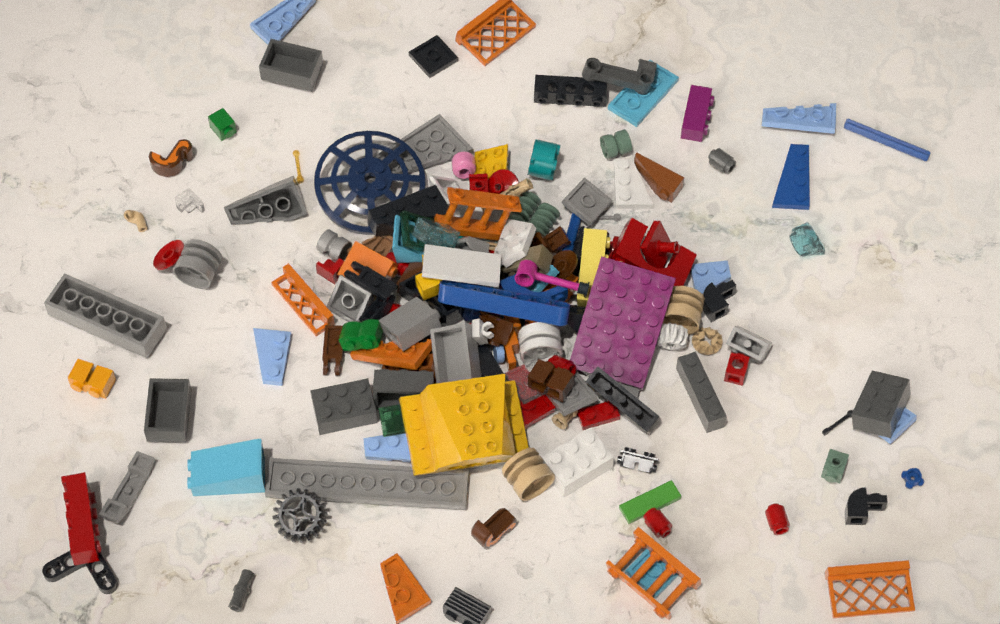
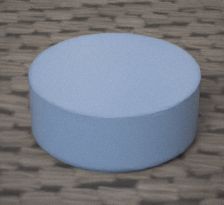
(498, 353)

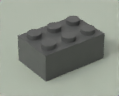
(291, 65)
(393, 384)
(881, 404)
(343, 406)
(167, 410)

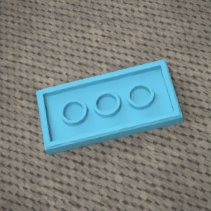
(635, 106)

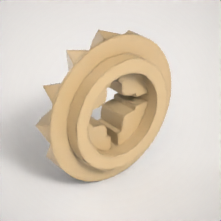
(703, 346)

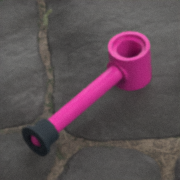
(528, 273)

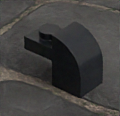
(715, 299)
(860, 503)

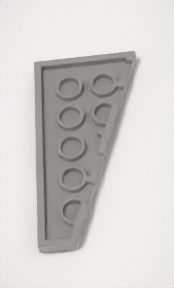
(433, 144)

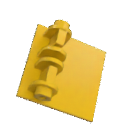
(491, 160)

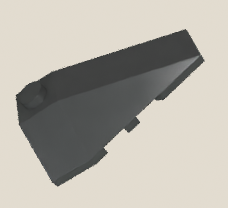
(273, 203)

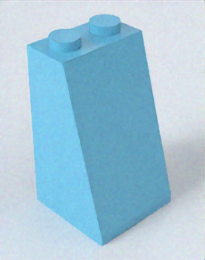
(228, 469)

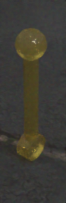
(300, 179)

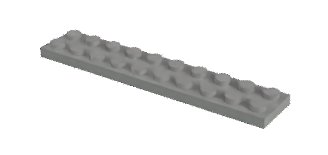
(367, 483)

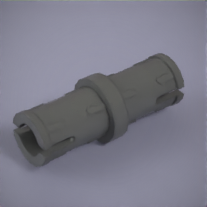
(241, 590)

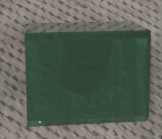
(391, 420)

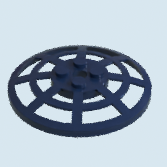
(356, 177)

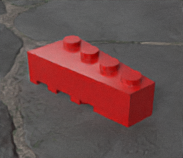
(81, 519)

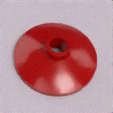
(501, 177)
(168, 255)

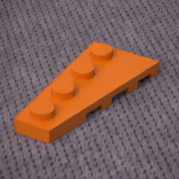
(392, 355)

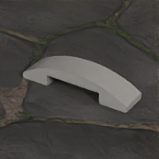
(129, 489)

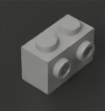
(748, 343)

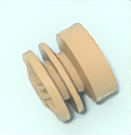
(685, 308)
(528, 474)

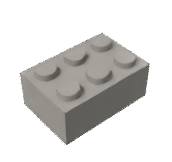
(455, 353)

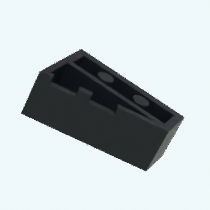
(449, 313)

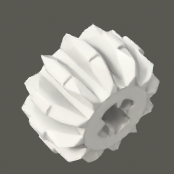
(672, 337)

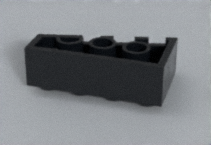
(424, 202)

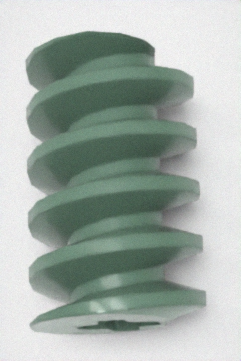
(529, 204)
(544, 218)

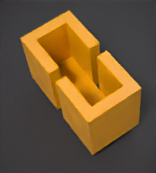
(95, 381)

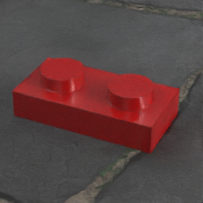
(598, 415)

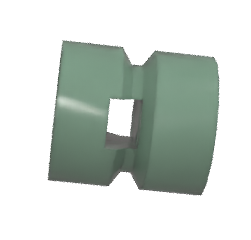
(615, 144)

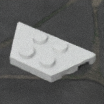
(514, 241)

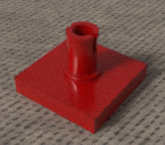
(658, 246)

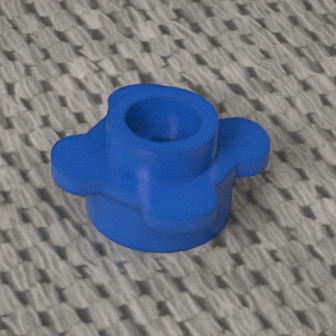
(916, 474)

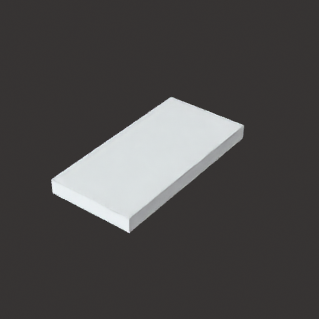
(461, 265)

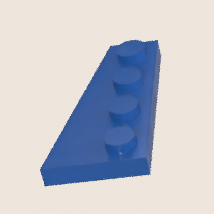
(793, 187)

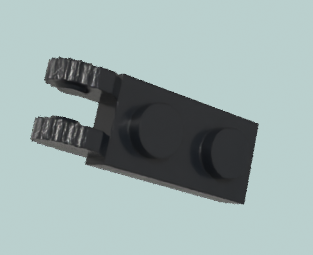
(372, 281)

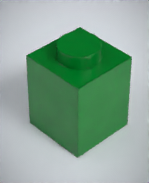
(222, 124)

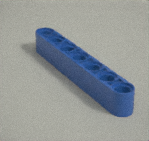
(504, 302)

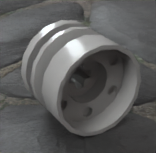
(197, 264)

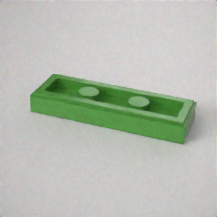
(657, 497)

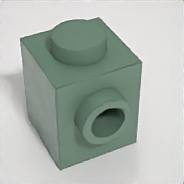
(834, 466)

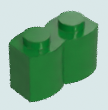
(360, 335)

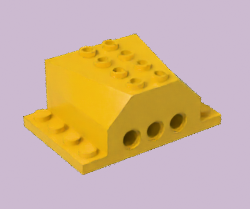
(463, 424)

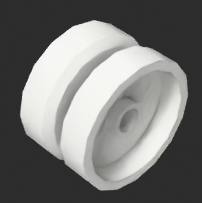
(539, 341)

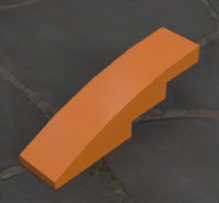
(512, 345)

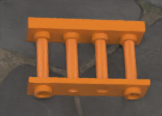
(474, 227)
(657, 553)

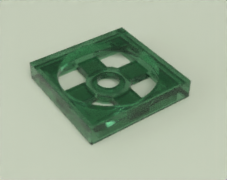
(406, 229)

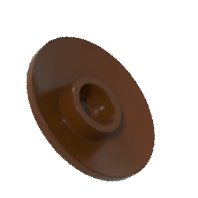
(565, 263)

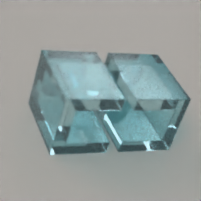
(435, 233)

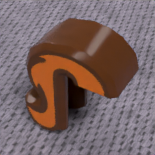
(173, 162)
(494, 528)

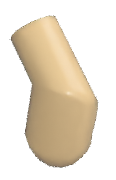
(136, 218)

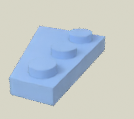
(272, 354)

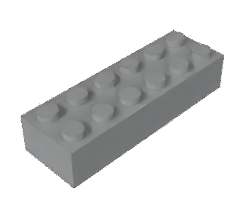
(105, 315)

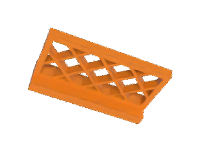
(488, 17)
(864, 572)

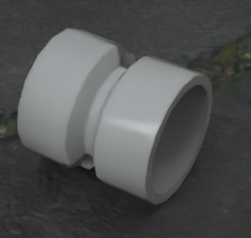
(332, 245)

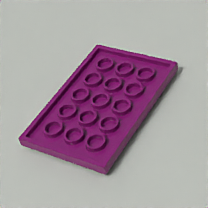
(622, 321)

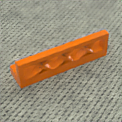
(307, 295)

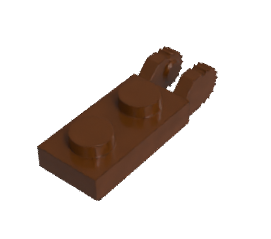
(332, 349)

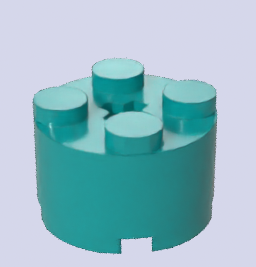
(543, 159)

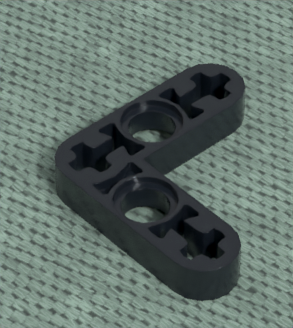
(97, 576)

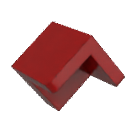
(329, 269)

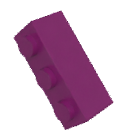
(697, 113)

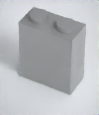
(410, 323)

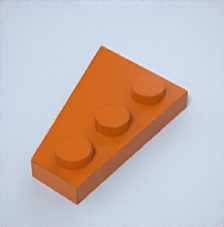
(402, 588)

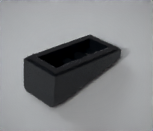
(377, 309)

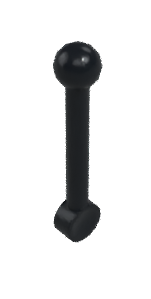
(827, 430)

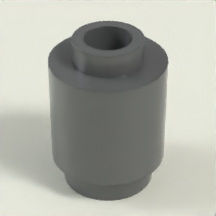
(721, 160)

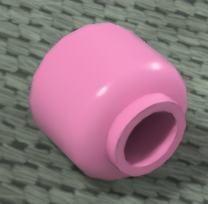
(463, 164)

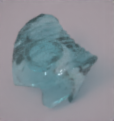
(806, 241)

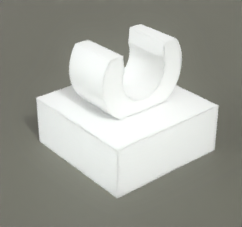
(479, 331)

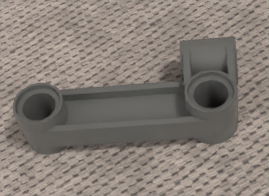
(637, 80)

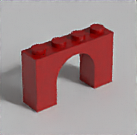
(628, 251)

